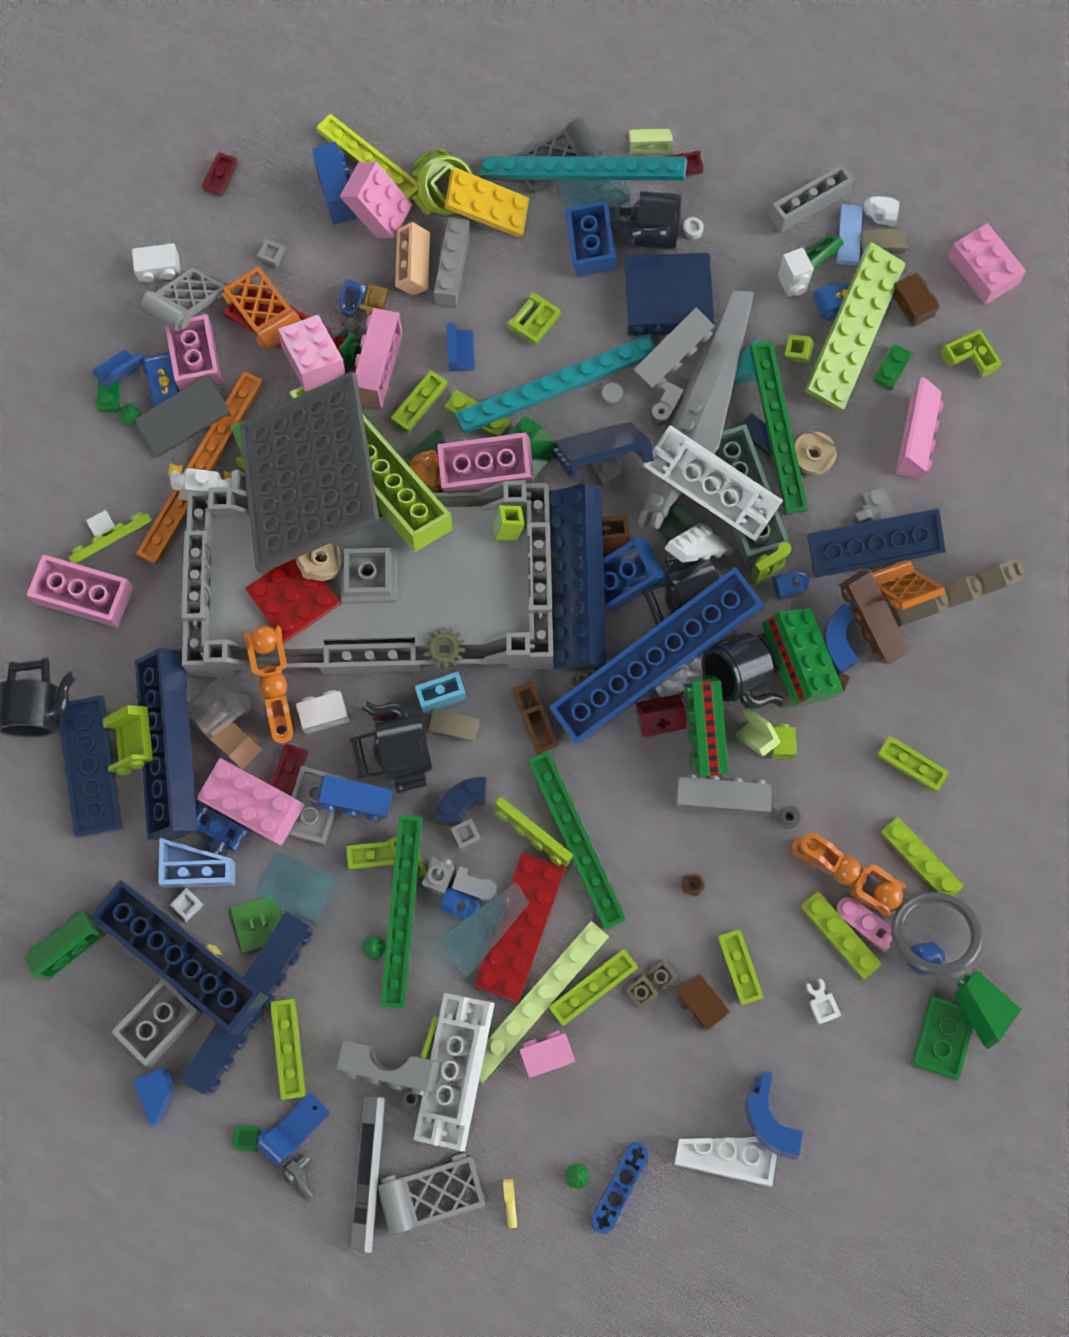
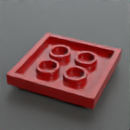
(291, 599)

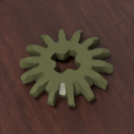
(444, 638)

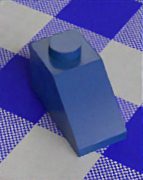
(155, 1094)

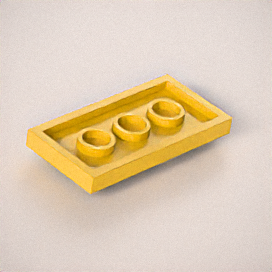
(486, 202)

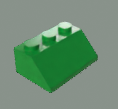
(540, 443)
(63, 946)

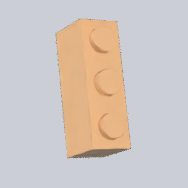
(412, 259)

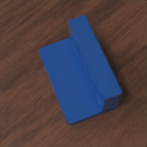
(460, 349)
(117, 368)

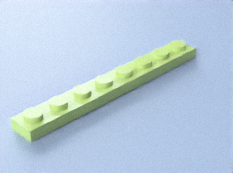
(541, 997)

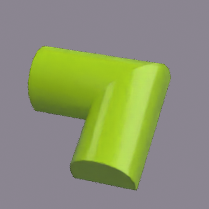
(975, 347)

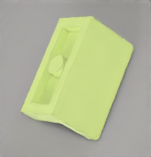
(650, 141)
(758, 733)

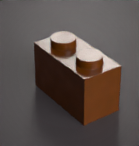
(915, 299)
(702, 1003)

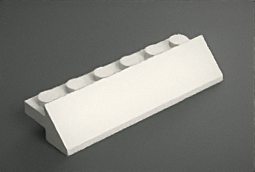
(713, 483)
(460, 1048)

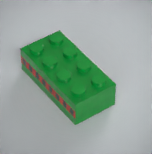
(802, 657)
(707, 725)

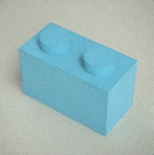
(440, 692)

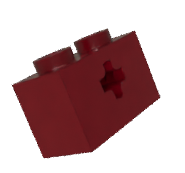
(661, 715)

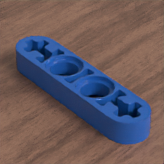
(616, 1185)

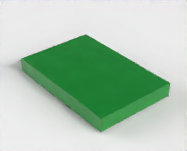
(943, 1039)

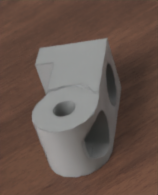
(664, 409)
(479, 889)

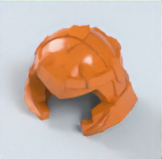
(427, 469)

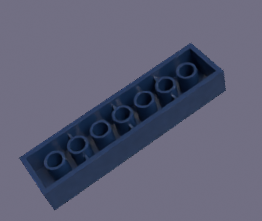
(577, 578)
(170, 774)
(179, 958)

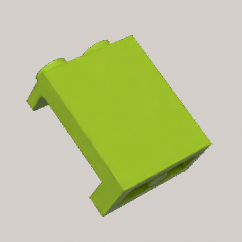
(132, 738)

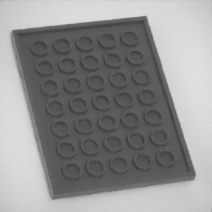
(308, 473)

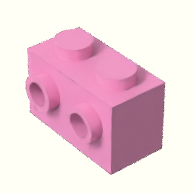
(546, 1055)

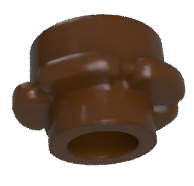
(843, 680)
(697, 880)

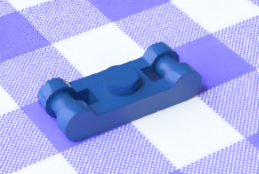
(220, 827)

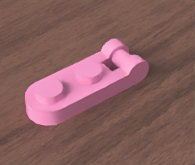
(864, 922)

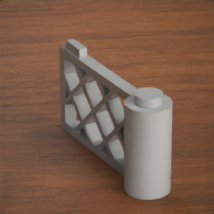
(169, 310)
(398, 1203)

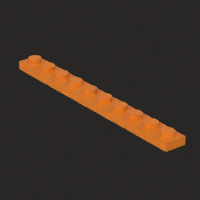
(205, 458)

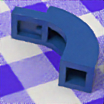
(836, 640)
(769, 1132)

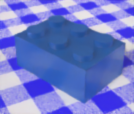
(333, 178)
(591, 238)
(629, 573)

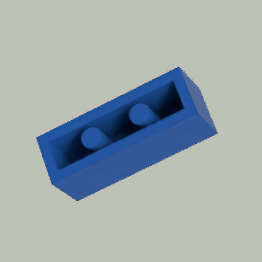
(353, 798)

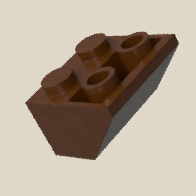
(615, 533)

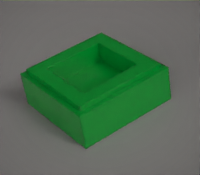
(246, 1138)

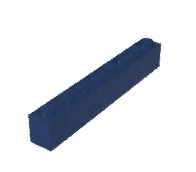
(266, 974)

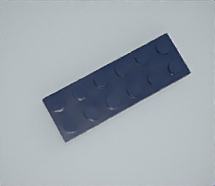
(876, 542)
(86, 760)

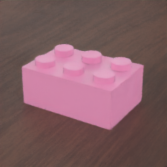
(376, 199)
(986, 263)
(194, 352)
(311, 352)

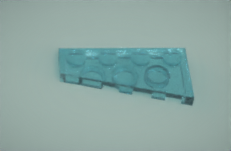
(479, 932)

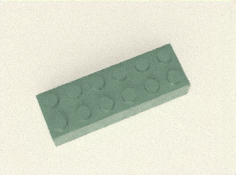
(739, 452)

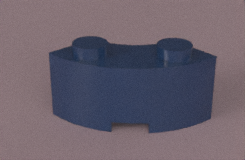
(460, 800)

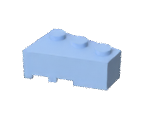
(190, 867)

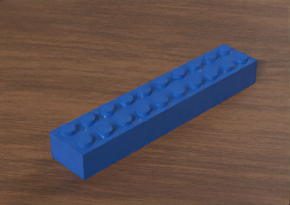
(657, 656)

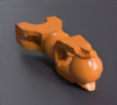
(272, 683)
(848, 872)

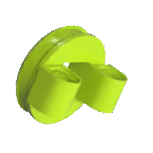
(428, 195)

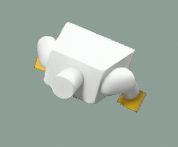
(196, 480)

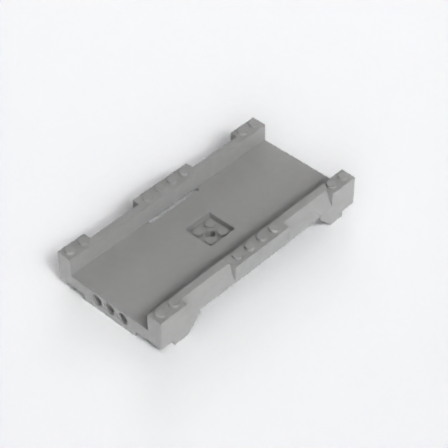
(463, 581)

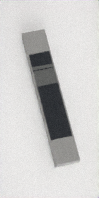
(367, 1174)

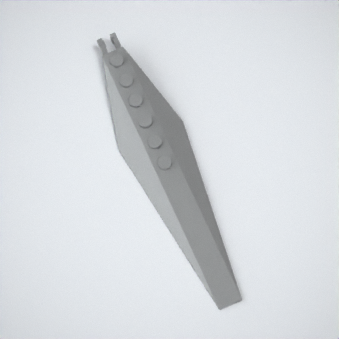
(705, 399)

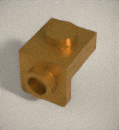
(373, 298)

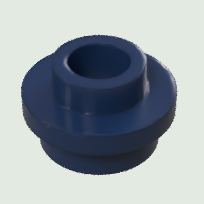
(216, 846)

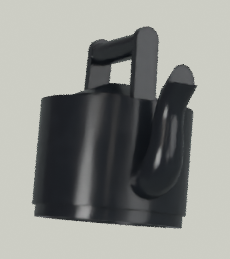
(652, 220)
(682, 584)
(743, 666)
(32, 705)
(397, 747)

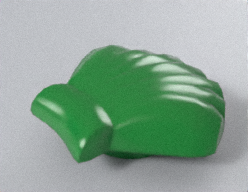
(350, 349)

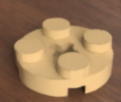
(826, 453)
(323, 570)

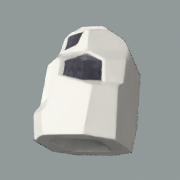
(882, 210)

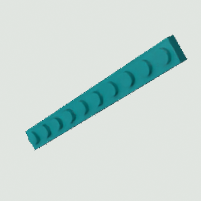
(583, 168)
(554, 384)

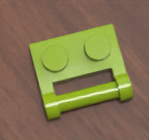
(539, 322)
(769, 565)

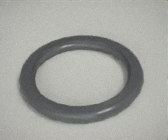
(925, 966)

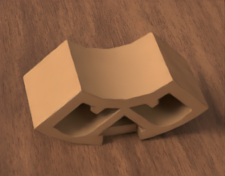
(236, 744)

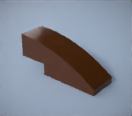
(534, 717)

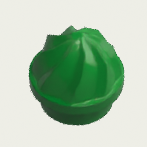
(129, 413)
(373, 947)
(577, 1176)

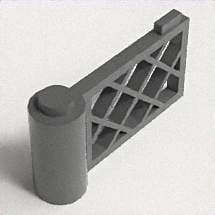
(577, 137)

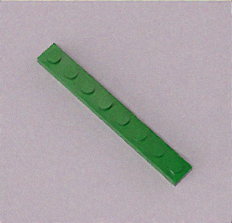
(778, 428)
(577, 841)
(401, 912)

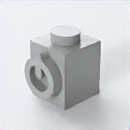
(439, 875)

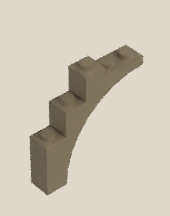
(963, 591)

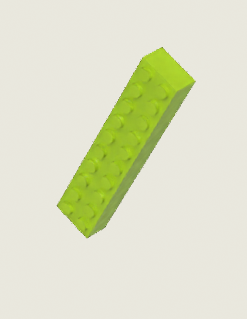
(401, 493)

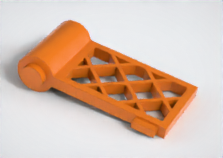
(267, 332)
(905, 585)

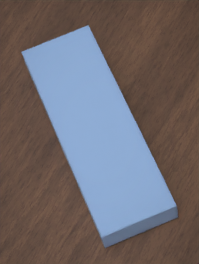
(850, 232)

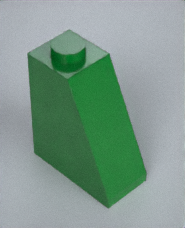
(985, 1007)

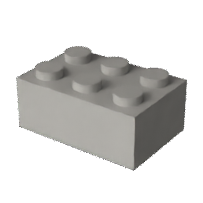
(156, 1023)

